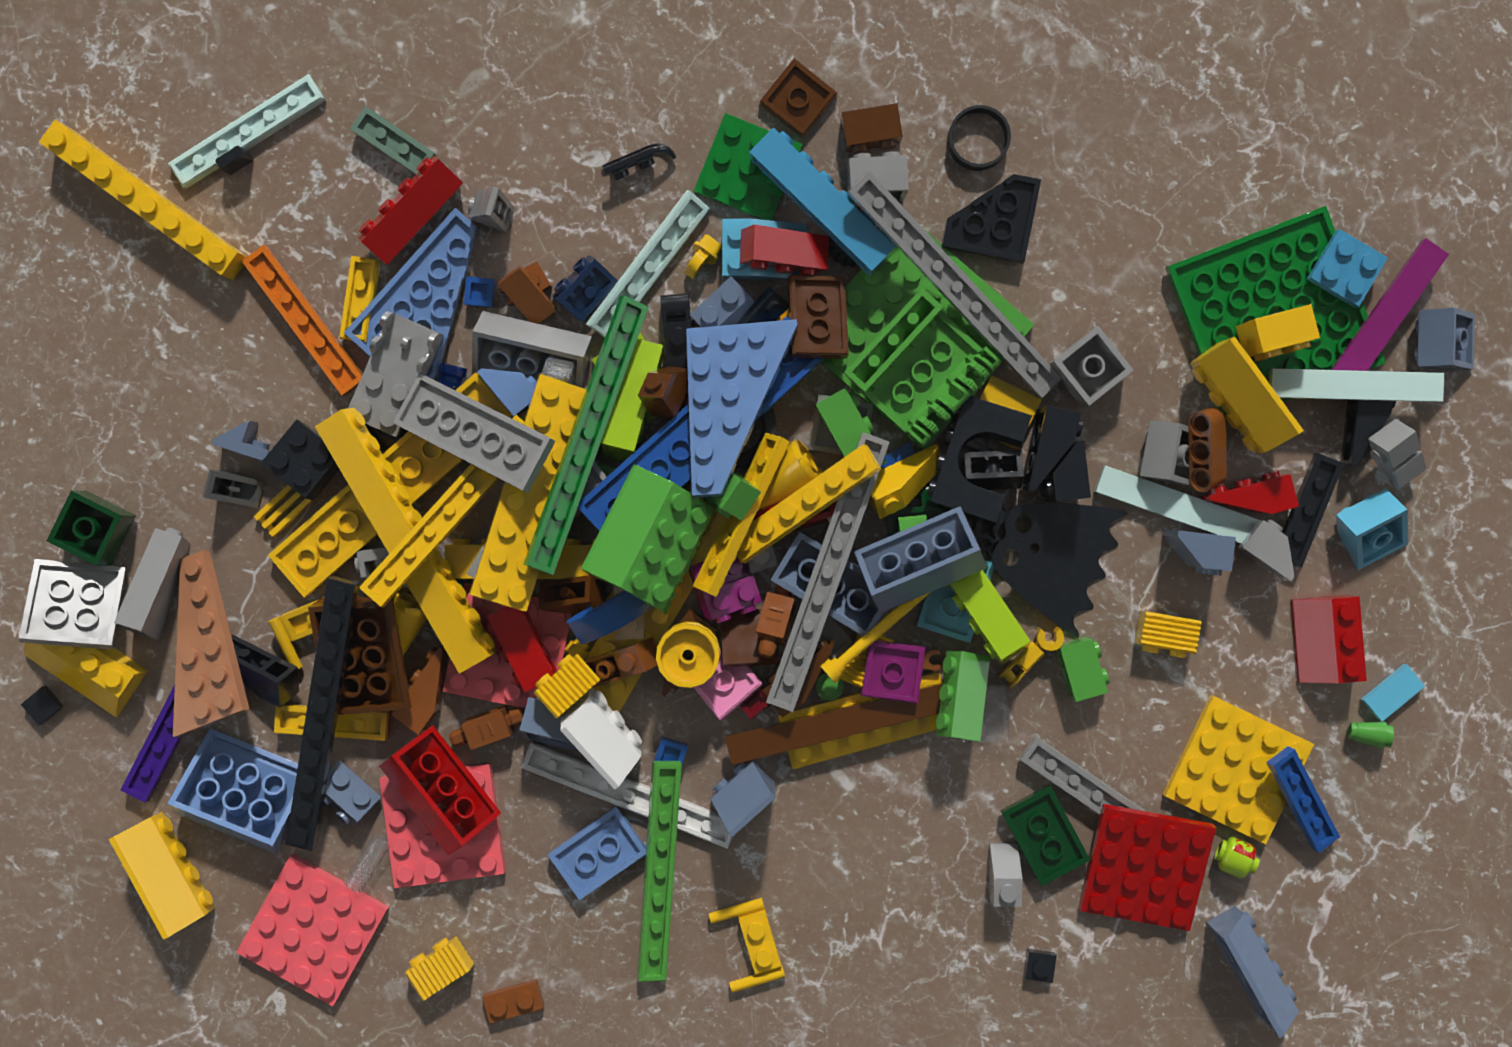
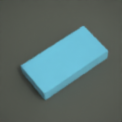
(1392, 692)

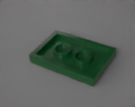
(1045, 835)

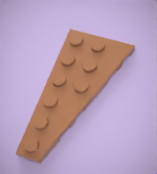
(206, 663)

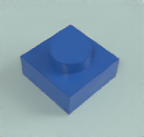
(479, 292)
(670, 750)

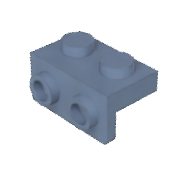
(348, 795)

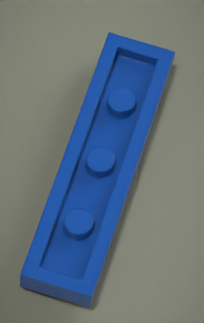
(1303, 799)

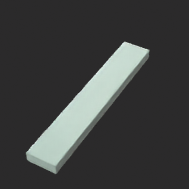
(247, 130)
(652, 258)
(1357, 385)
(1173, 504)

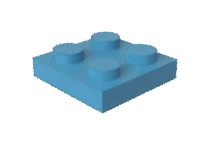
(1347, 268)

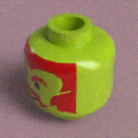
(1236, 857)

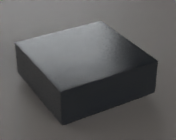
(234, 160)
(42, 705)

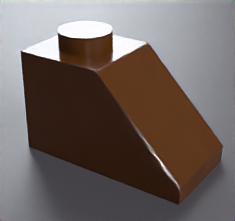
(664, 391)
(571, 594)

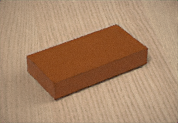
(526, 295)

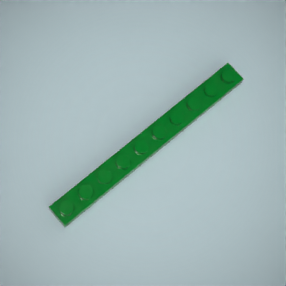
(586, 436)

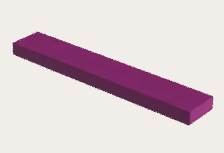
(1392, 307)

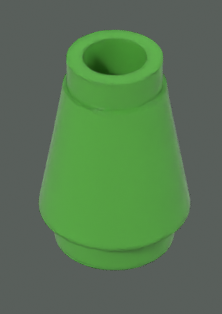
(1372, 733)

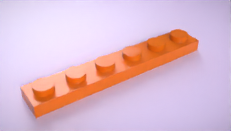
(303, 319)

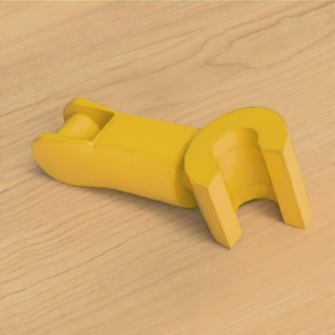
(1031, 655)

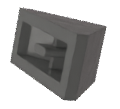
(233, 488)

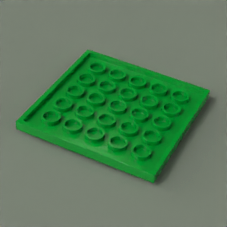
(1265, 277)

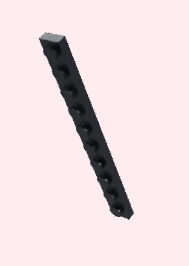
(322, 712)

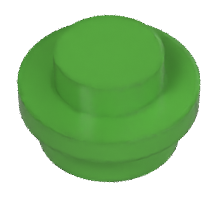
(827, 688)

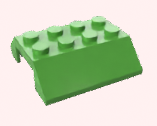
(920, 367)
(649, 538)

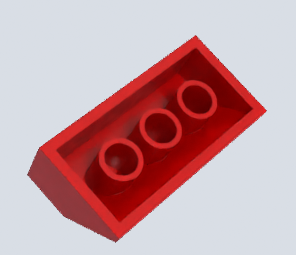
(440, 790)

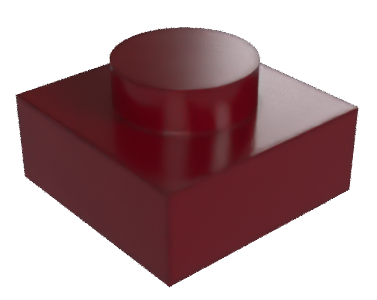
(755, 704)

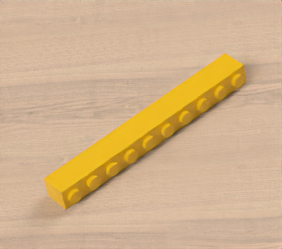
(393, 518)

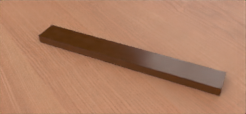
(830, 725)

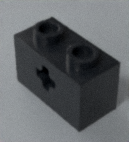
(994, 469)

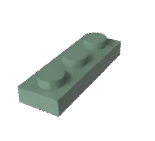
(390, 140)

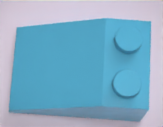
(731, 250)

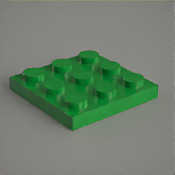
(731, 175)

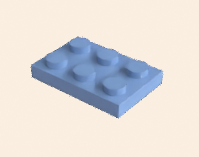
(598, 852)

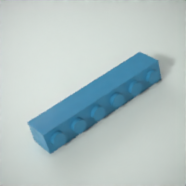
(822, 201)

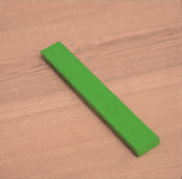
(659, 871)

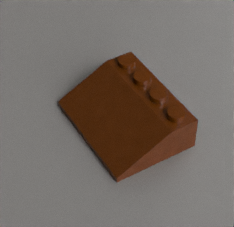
(375, 662)

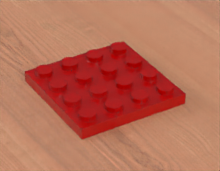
(1146, 867)

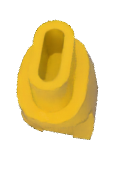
(705, 252)

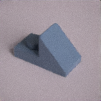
(241, 439)

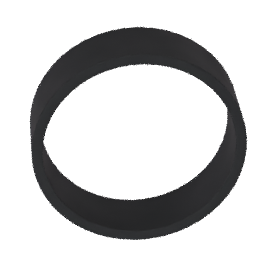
(986, 110)

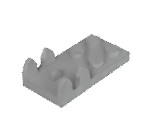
(395, 362)

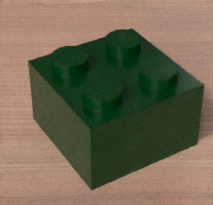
(91, 528)

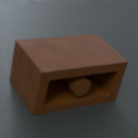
(871, 128)

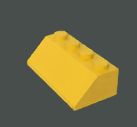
(1245, 396)
(97, 673)
(162, 874)

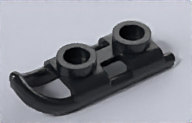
(640, 157)

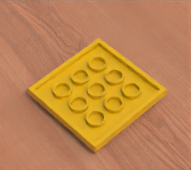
(1227, 771)

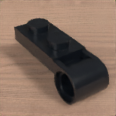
(676, 319)

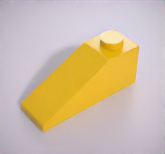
(903, 481)

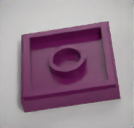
(893, 671)

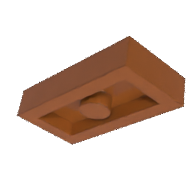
(513, 1001)

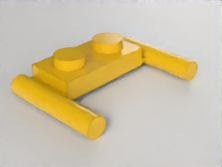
(292, 627)
(758, 940)

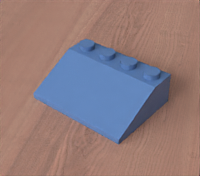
(238, 791)

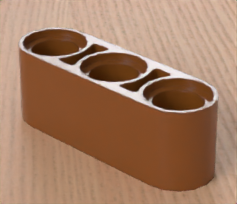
(1215, 439)

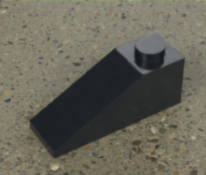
(1361, 422)
(266, 673)

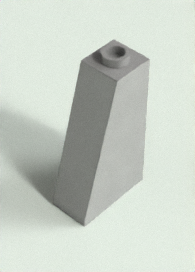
(153, 585)

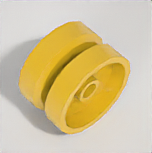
(676, 666)

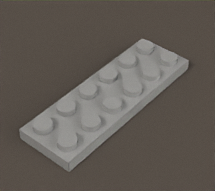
(474, 432)

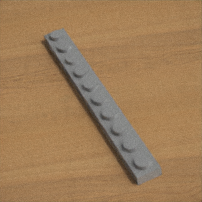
(953, 284)
(823, 585)

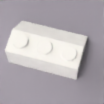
(602, 737)

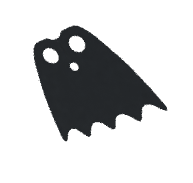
(1067, 557)

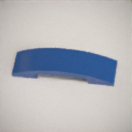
(607, 617)

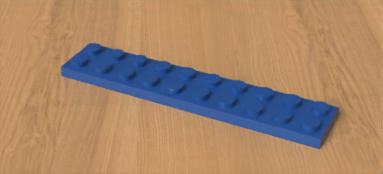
(669, 449)

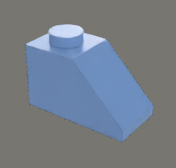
(511, 388)

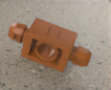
(775, 621)
(487, 727)

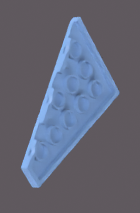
(426, 286)
(726, 391)

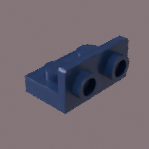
(584, 287)

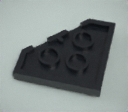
(996, 222)

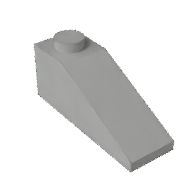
(491, 209)

